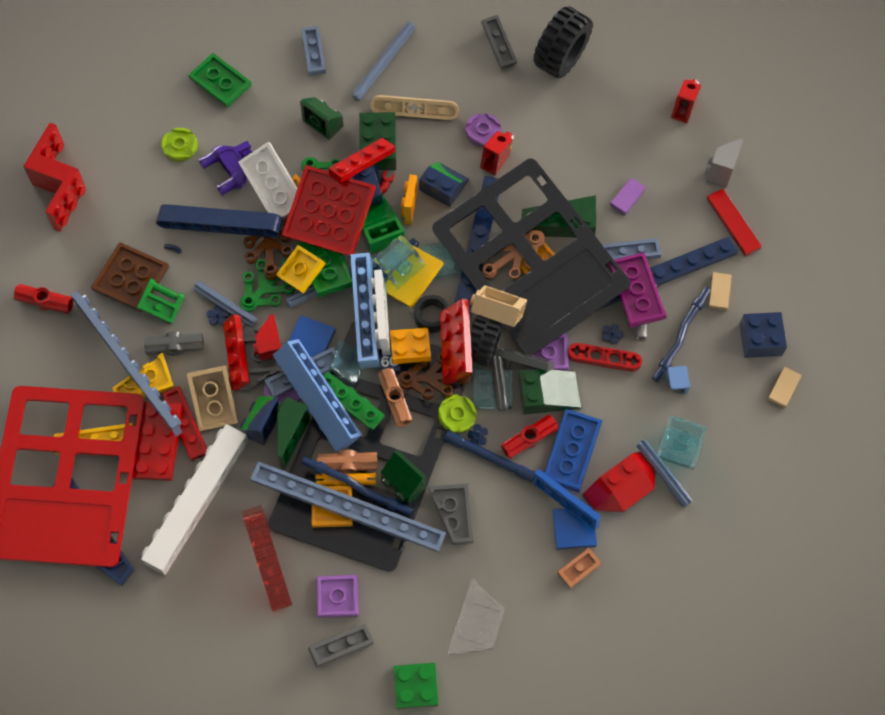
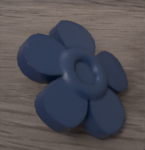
(217, 315)
(612, 333)
(477, 436)

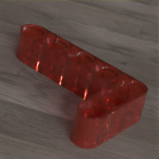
(266, 557)

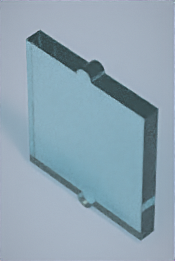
(346, 362)

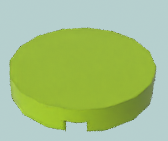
(179, 144)
(457, 414)

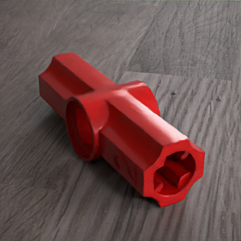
(53, 301)
(520, 443)

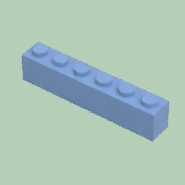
(317, 395)

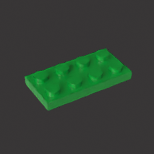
(333, 275)

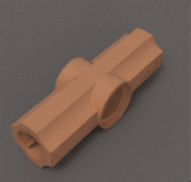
(398, 407)
(350, 461)

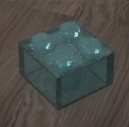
(399, 262)
(681, 442)

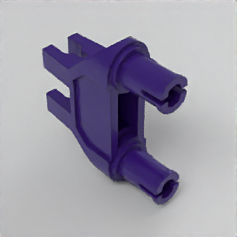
(229, 159)

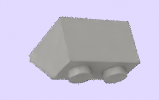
(722, 163)

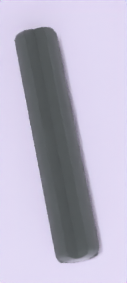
(499, 383)

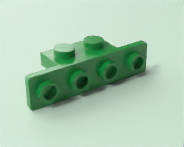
(353, 403)

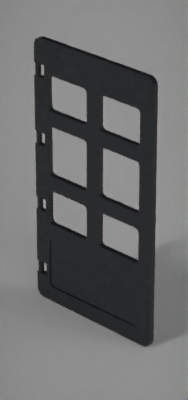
(360, 541)

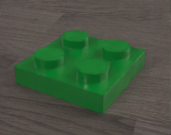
(415, 685)

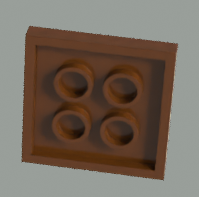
(127, 275)

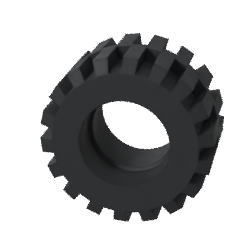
(484, 339)

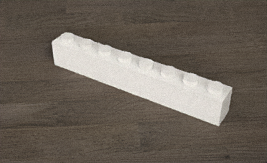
(194, 500)

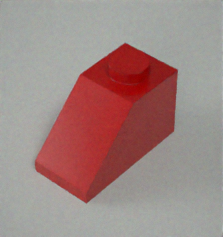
(267, 339)

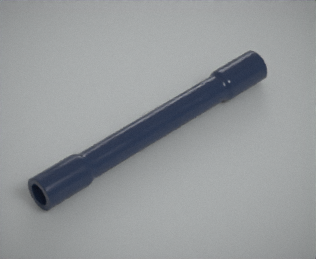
(460, 442)

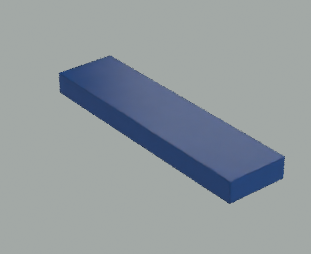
(566, 499)

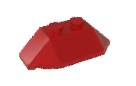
(622, 485)

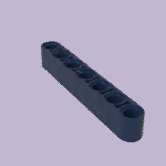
(219, 220)

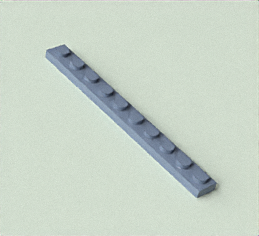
(130, 366)
(348, 507)

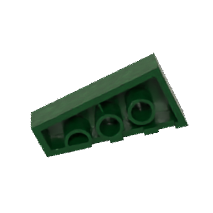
(557, 227)

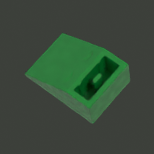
(381, 227)

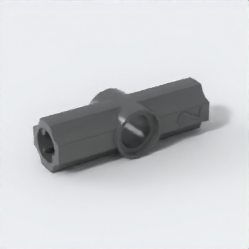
(174, 343)

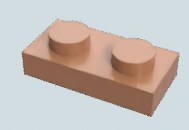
(579, 568)

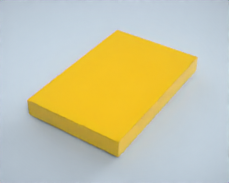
(414, 287)

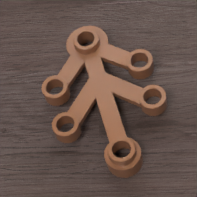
(514, 254)

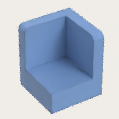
(678, 378)

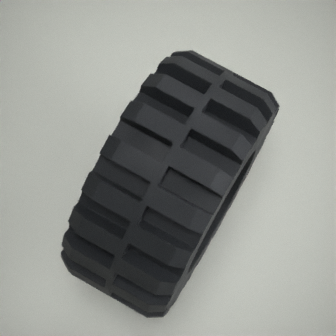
(563, 42)

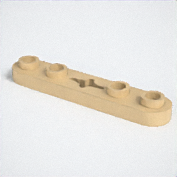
(432, 108)

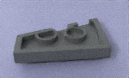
(454, 510)

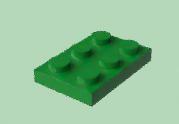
(220, 80)

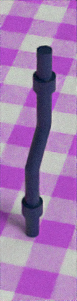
(697, 305)
(392, 504)

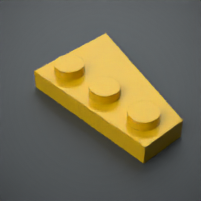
(157, 374)

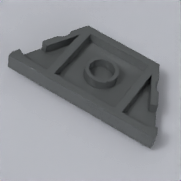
(257, 369)

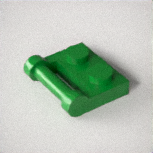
(158, 306)

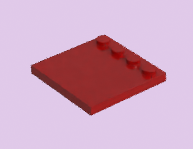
(328, 211)

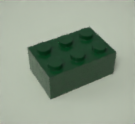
(377, 126)

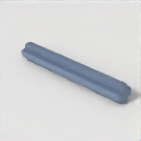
(224, 303)
(664, 473)

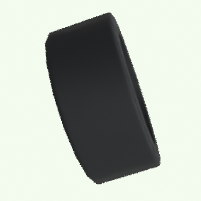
(426, 301)

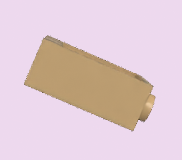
(498, 305)

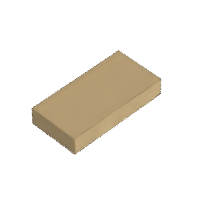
(720, 291)
(784, 387)

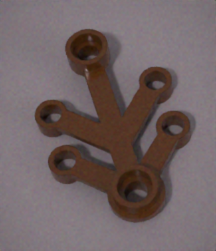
(267, 245)
(431, 377)

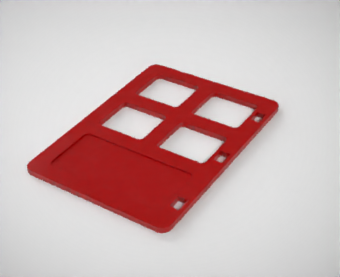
(60, 521)

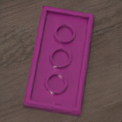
(642, 299)

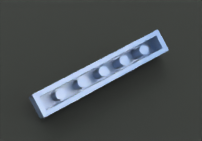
(363, 306)

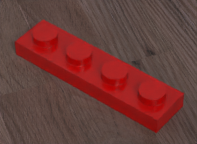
(361, 160)
(236, 352)

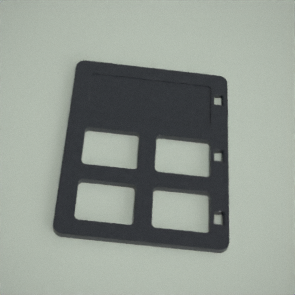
(557, 289)

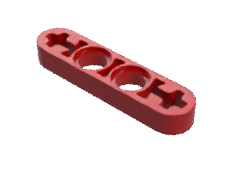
(605, 353)

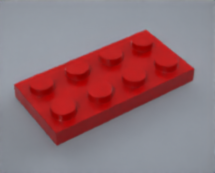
(456, 342)
(156, 445)

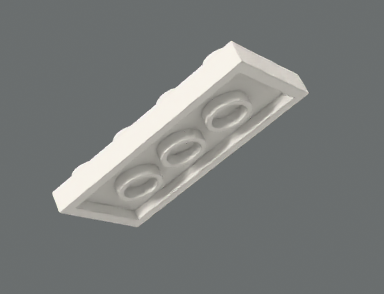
(270, 179)
(381, 312)

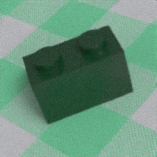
(321, 117)
(403, 477)

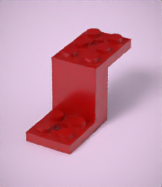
(55, 177)

